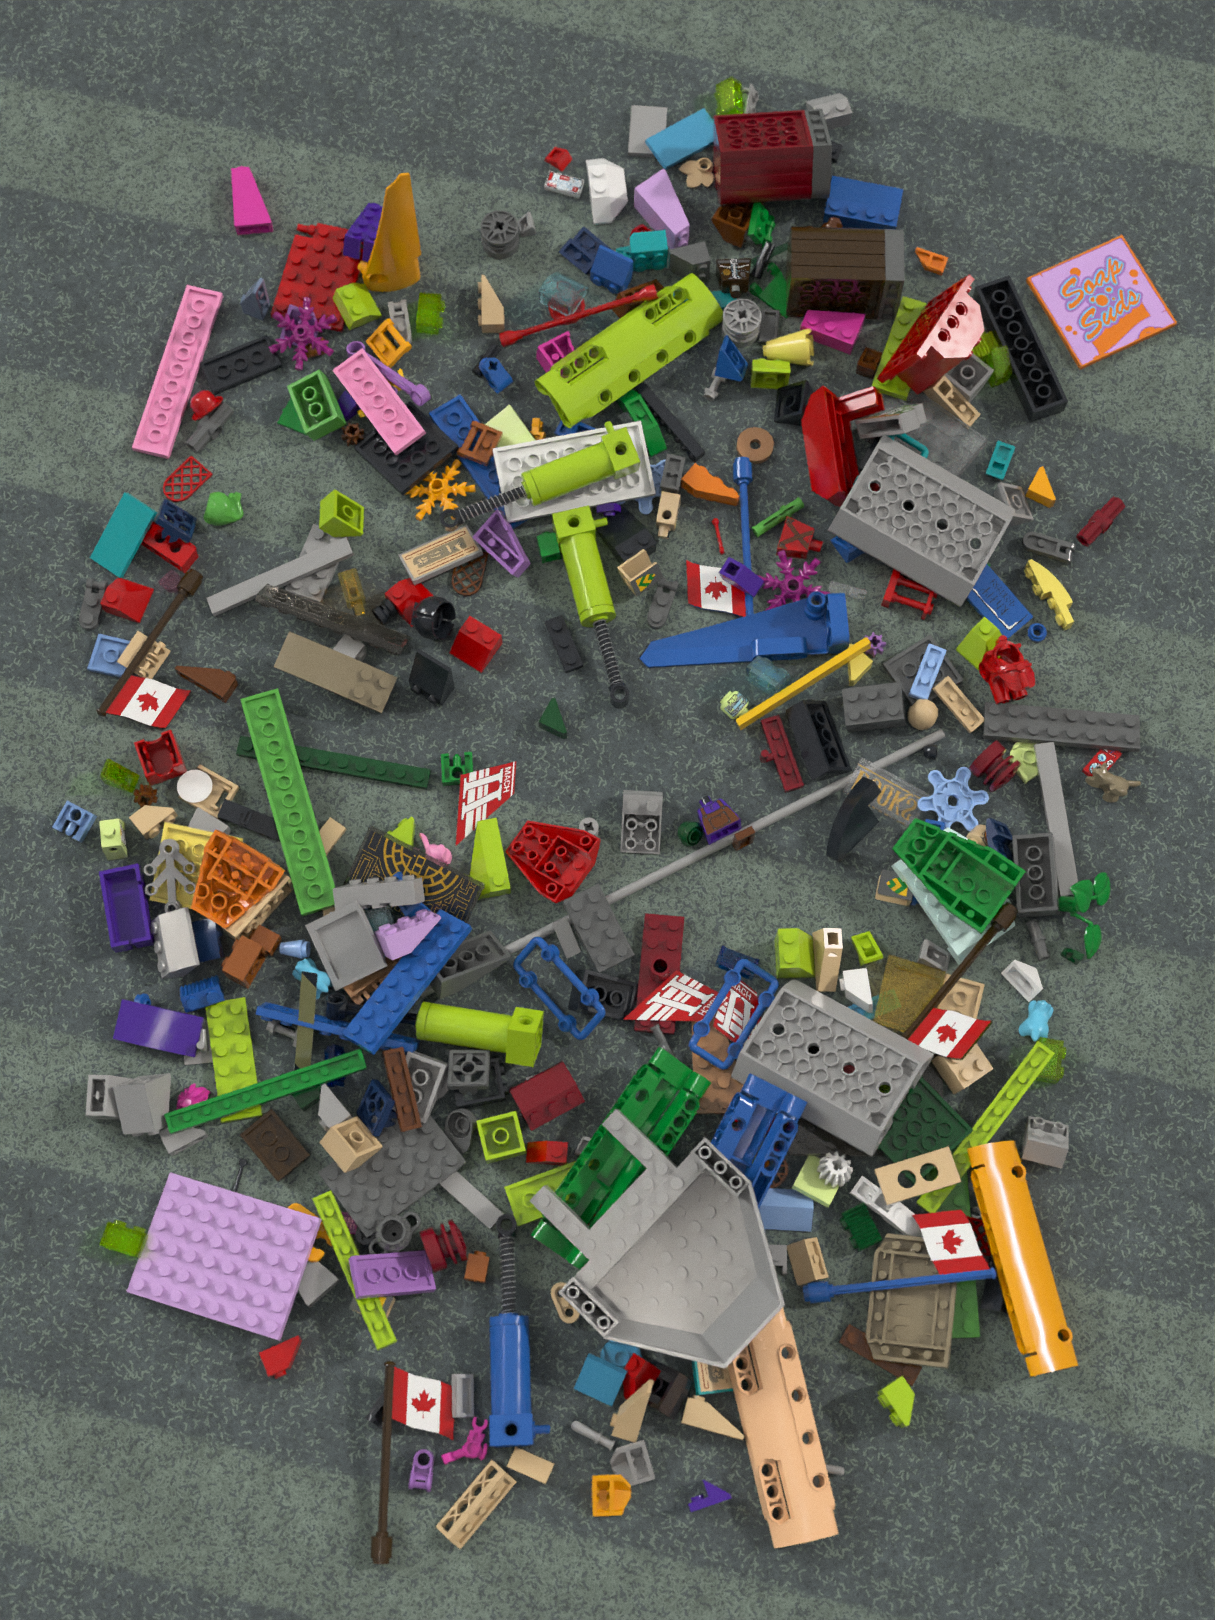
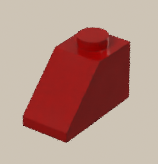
(547, 1152)
(280, 1357)
(637, 1374)

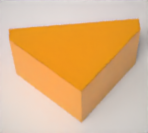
(1041, 490)

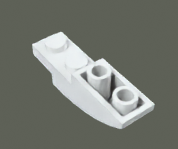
(894, 1214)

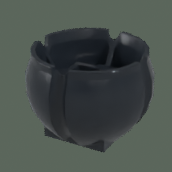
(433, 617)

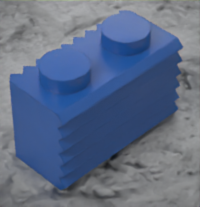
(201, 994)

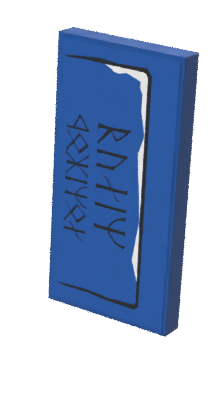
(997, 603)

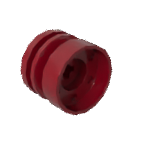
(994, 766)
(443, 1245)

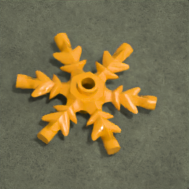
(439, 489)

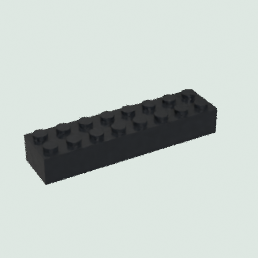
(1031, 369)

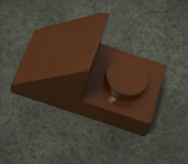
(868, 362)

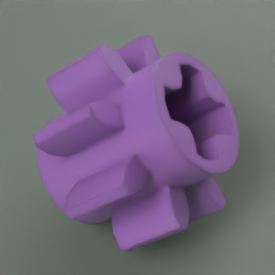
(877, 642)

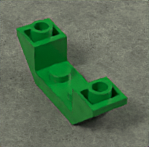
(638, 411)

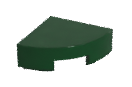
(1072, 955)

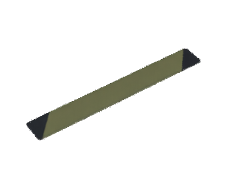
(307, 1015)

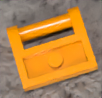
(384, 347)

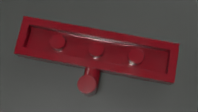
(780, 754)

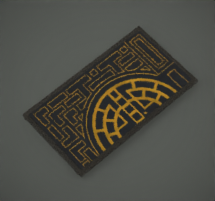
(443, 885)

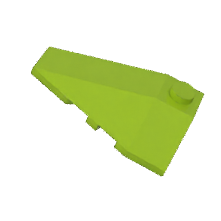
(488, 860)

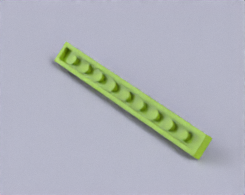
(992, 1118)

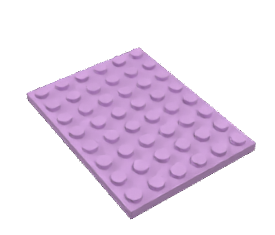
(224, 1256)

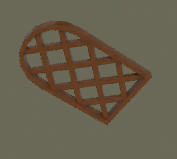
(483, 566)

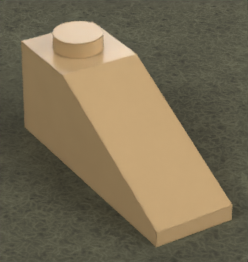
(949, 398)
(631, 1413)
(704, 1416)

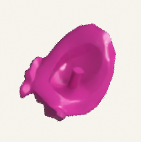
(192, 1096)

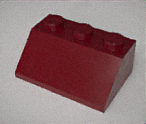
(546, 1095)

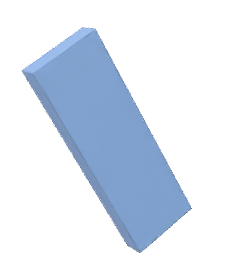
(927, 672)

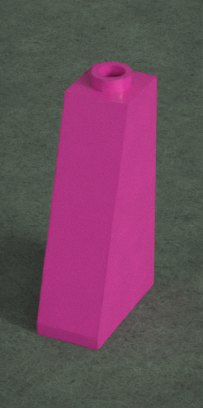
(248, 205)

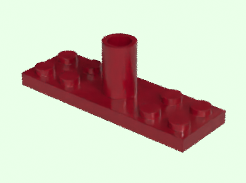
(659, 950)

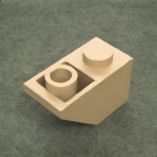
(152, 819)

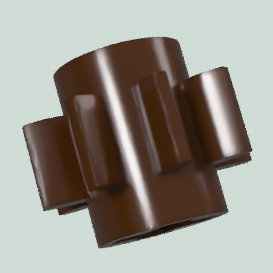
(356, 438)
(145, 795)

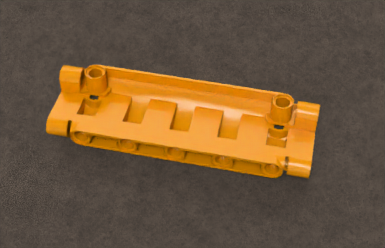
(1020, 1258)

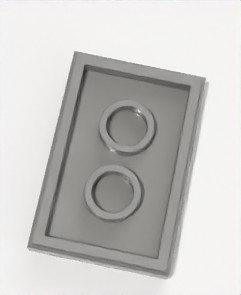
(645, 123)

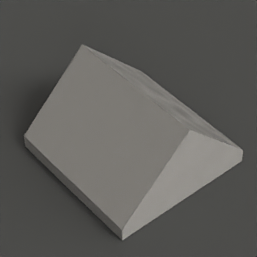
(1015, 498)

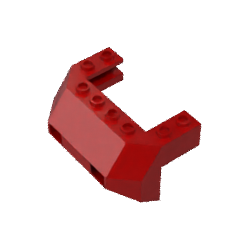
(830, 439)

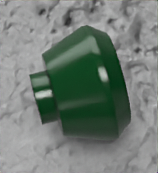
(690, 833)

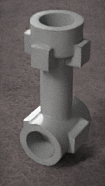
(710, 393)

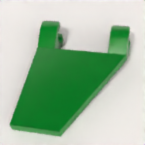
(775, 293)

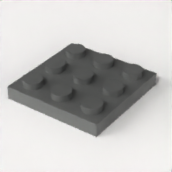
(905, 666)

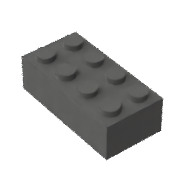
(1038, 887)
(597, 928)

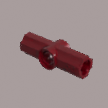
(1100, 521)

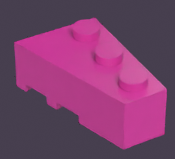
(834, 328)
(555, 350)

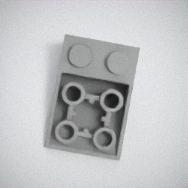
(641, 822)

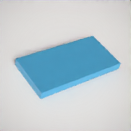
(682, 139)

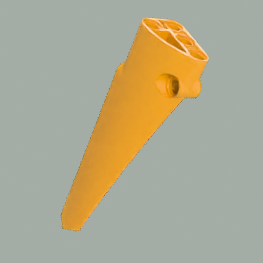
(397, 244)

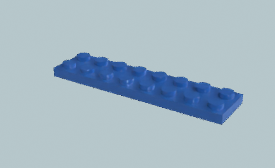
(455, 421)
(406, 984)
(289, 1016)

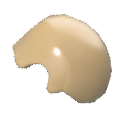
(922, 714)

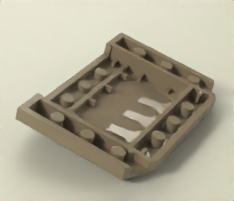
(909, 1322)

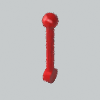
(715, 522)

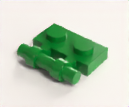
(760, 225)

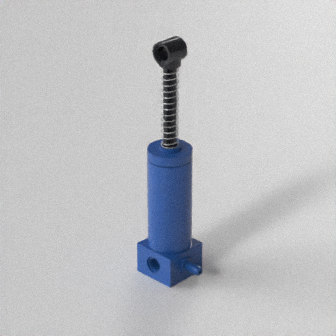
(510, 1358)

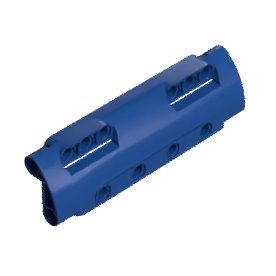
(755, 1110)

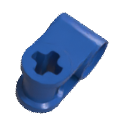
(496, 376)

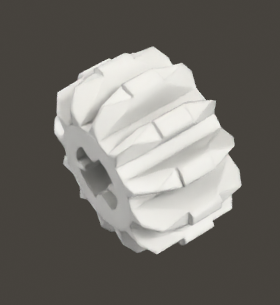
(842, 1169)

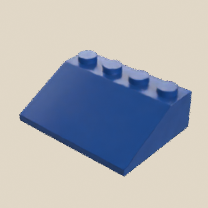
(863, 204)

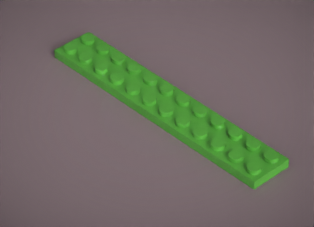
(289, 801)

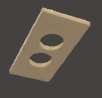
(894, 1192)

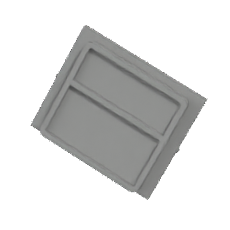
(346, 945)

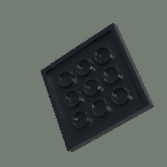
(415, 461)

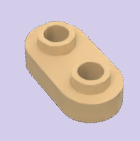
(562, 1305)

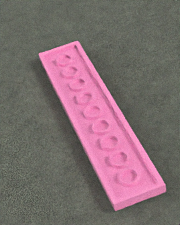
(177, 372)

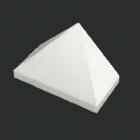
(1024, 979)

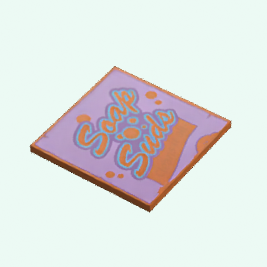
(1101, 302)

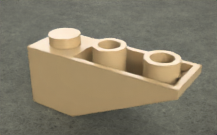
(492, 310)
(827, 958)

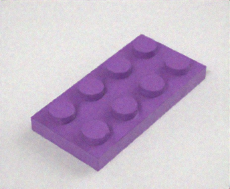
(391, 1274)

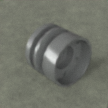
(499, 234)

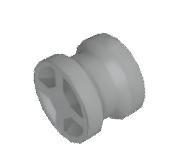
(593, 829)

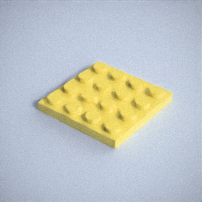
(191, 845)

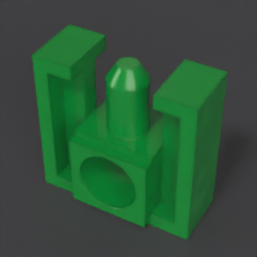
(448, 771)

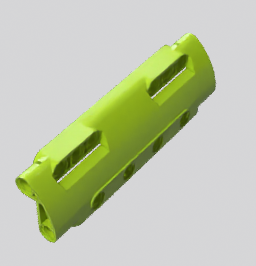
(631, 348)

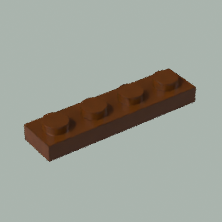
(401, 1089)
(857, 1342)

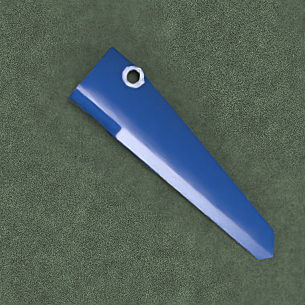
(776, 634)

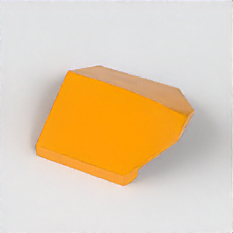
(609, 1495)

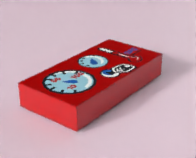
(1101, 757)

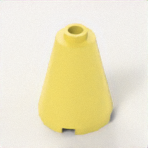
(791, 347)

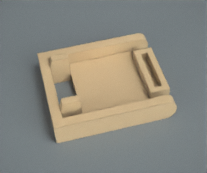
(219, 785)

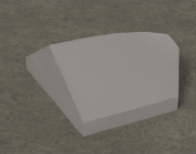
(633, 1463)

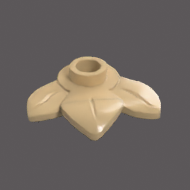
(696, 174)

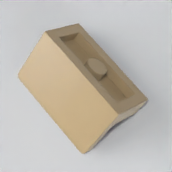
(807, 1261)

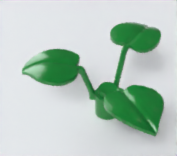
(1081, 901)

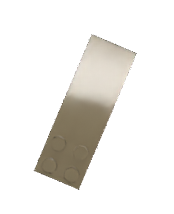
(335, 672)

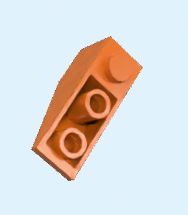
(705, 486)

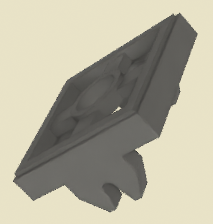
(468, 1057)

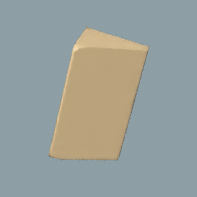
(530, 1465)

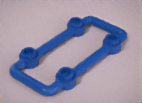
(588, 996)
(702, 1027)

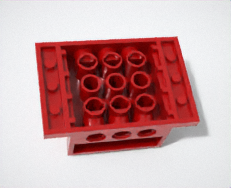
(938, 338)

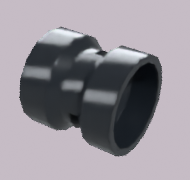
(384, 611)

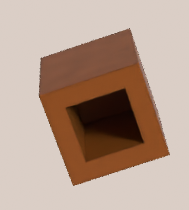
(266, 938)
(477, 1267)

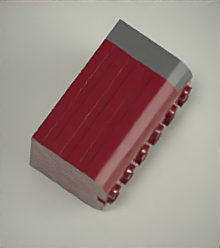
(771, 156)

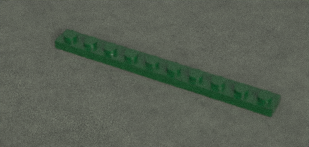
(350, 765)

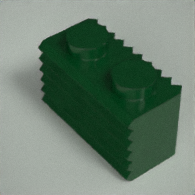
(860, 1227)

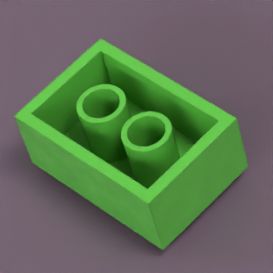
(316, 405)

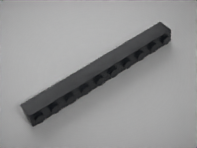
(670, 422)

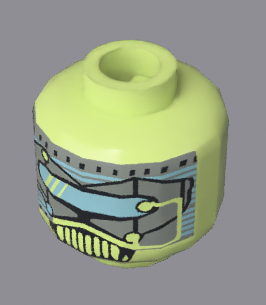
(734, 704)

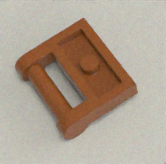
(484, 447)

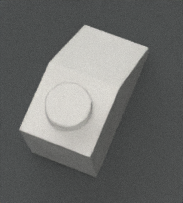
(857, 988)

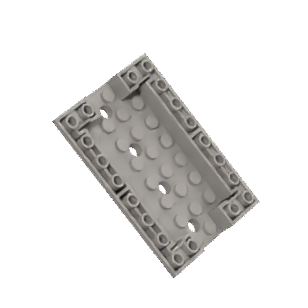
(911, 538)
(837, 1101)

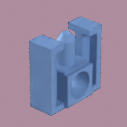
(68, 813)

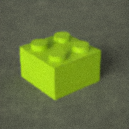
(501, 1137)

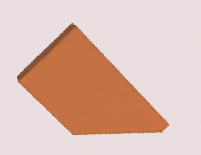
(931, 261)

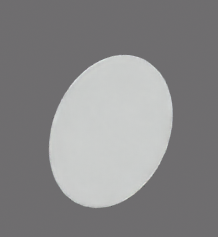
(194, 786)

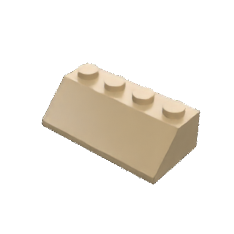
(261, 910)

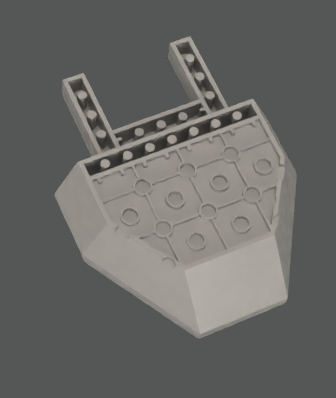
(675, 1257)

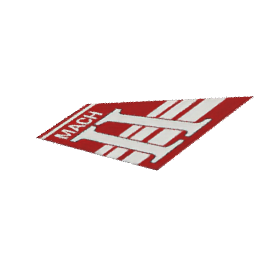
(482, 794)
(676, 1000)
(736, 1011)

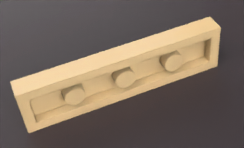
(478, 1506)

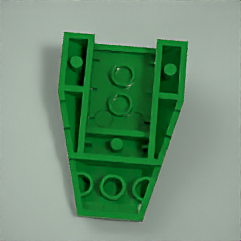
(959, 872)

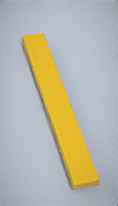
(803, 683)

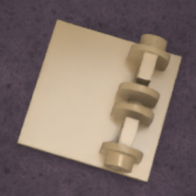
(152, 660)

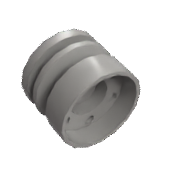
(742, 322)

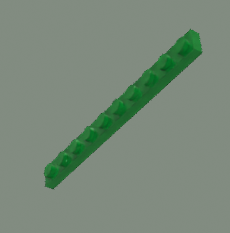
(265, 1091)

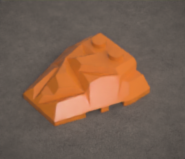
(232, 879)

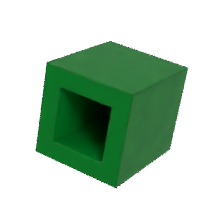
(548, 547)

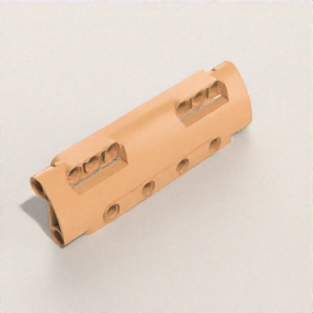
(774, 1432)

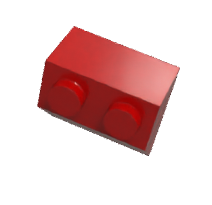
(476, 644)

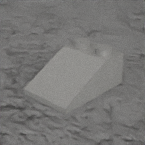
(427, 1080)

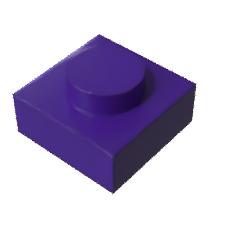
(609, 509)

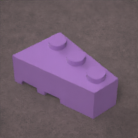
(501, 542)

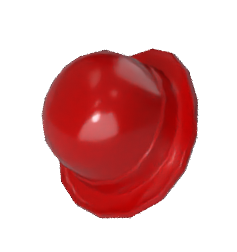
(204, 403)

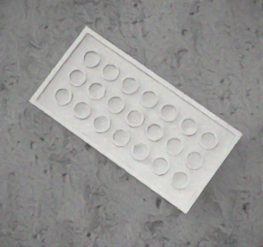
(522, 457)

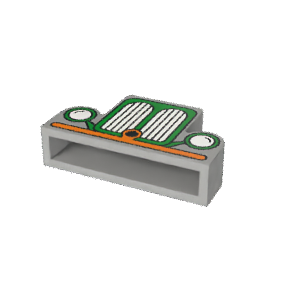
(892, 422)

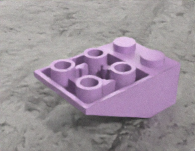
(406, 934)

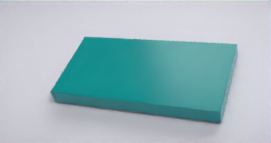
(123, 535)

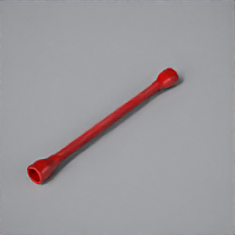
(646, 294)

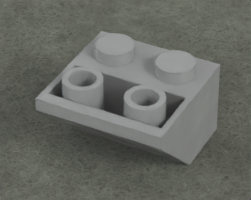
(101, 1097)
(1045, 1142)

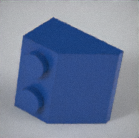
(611, 270)

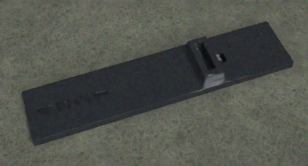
(248, 819)

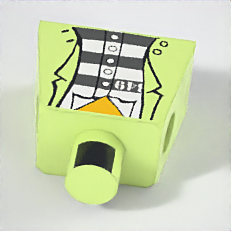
(113, 836)

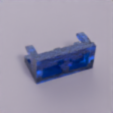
(728, 958)

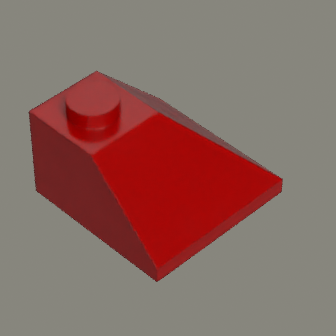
(404, 595)
(126, 599)

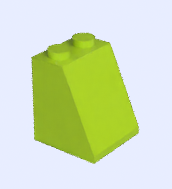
(794, 954)

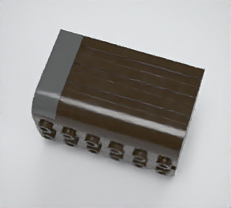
(845, 271)

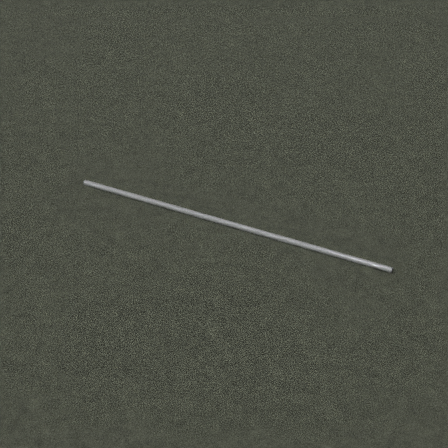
(728, 840)

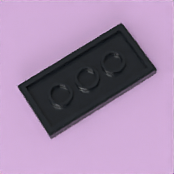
(240, 365)

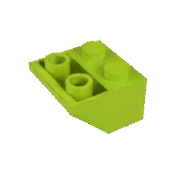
(899, 1400)

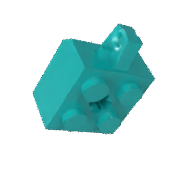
(647, 250)

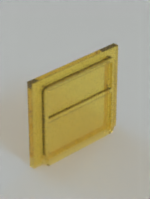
(905, 992)

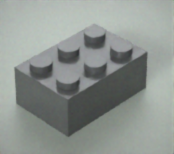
(873, 707)

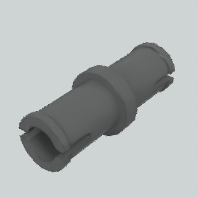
(1038, 940)

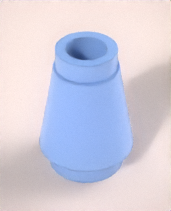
(297, 948)

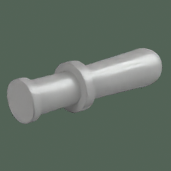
(590, 1433)

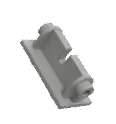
(750, 97)

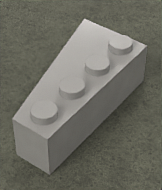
(380, 893)

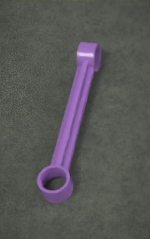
(418, 393)

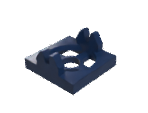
(179, 518)
(372, 1099)

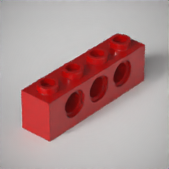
(181, 560)

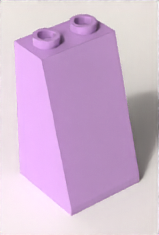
(661, 209)

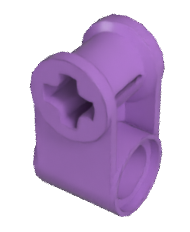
(422, 1472)

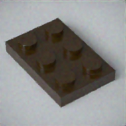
(275, 1145)

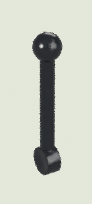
(242, 1162)

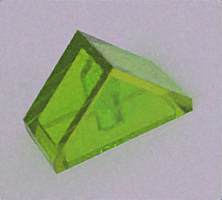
(118, 776)

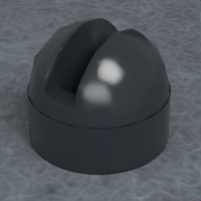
(930, 751)

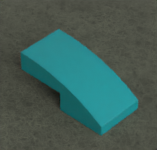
(1000, 460)

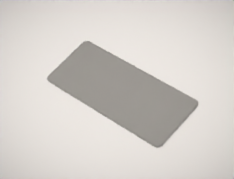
(566, 937)

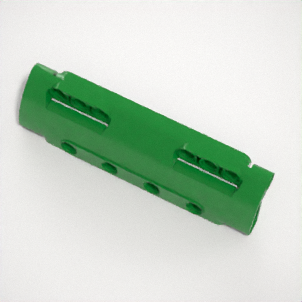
(615, 1166)

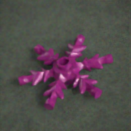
(307, 336)
(796, 581)

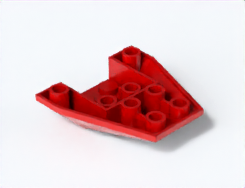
(554, 857)

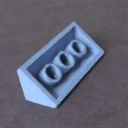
(786, 1210)

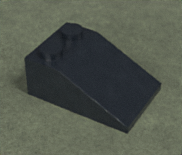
(626, 536)
(431, 678)
(614, 994)

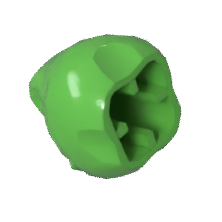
(223, 508)

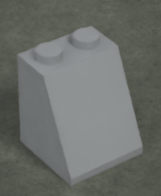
(143, 1103)

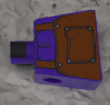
(717, 819)

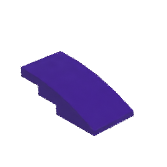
(158, 1028)

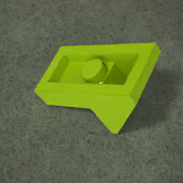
(866, 948)

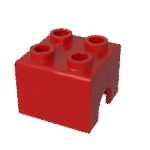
(160, 758)

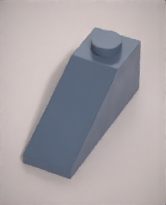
(256, 301)

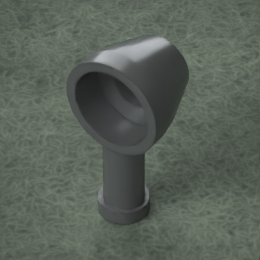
(663, 1043)

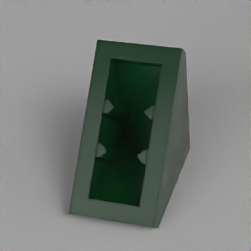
(552, 720)

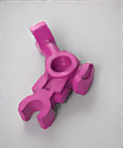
(472, 1447)

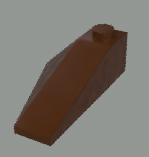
(733, 222)

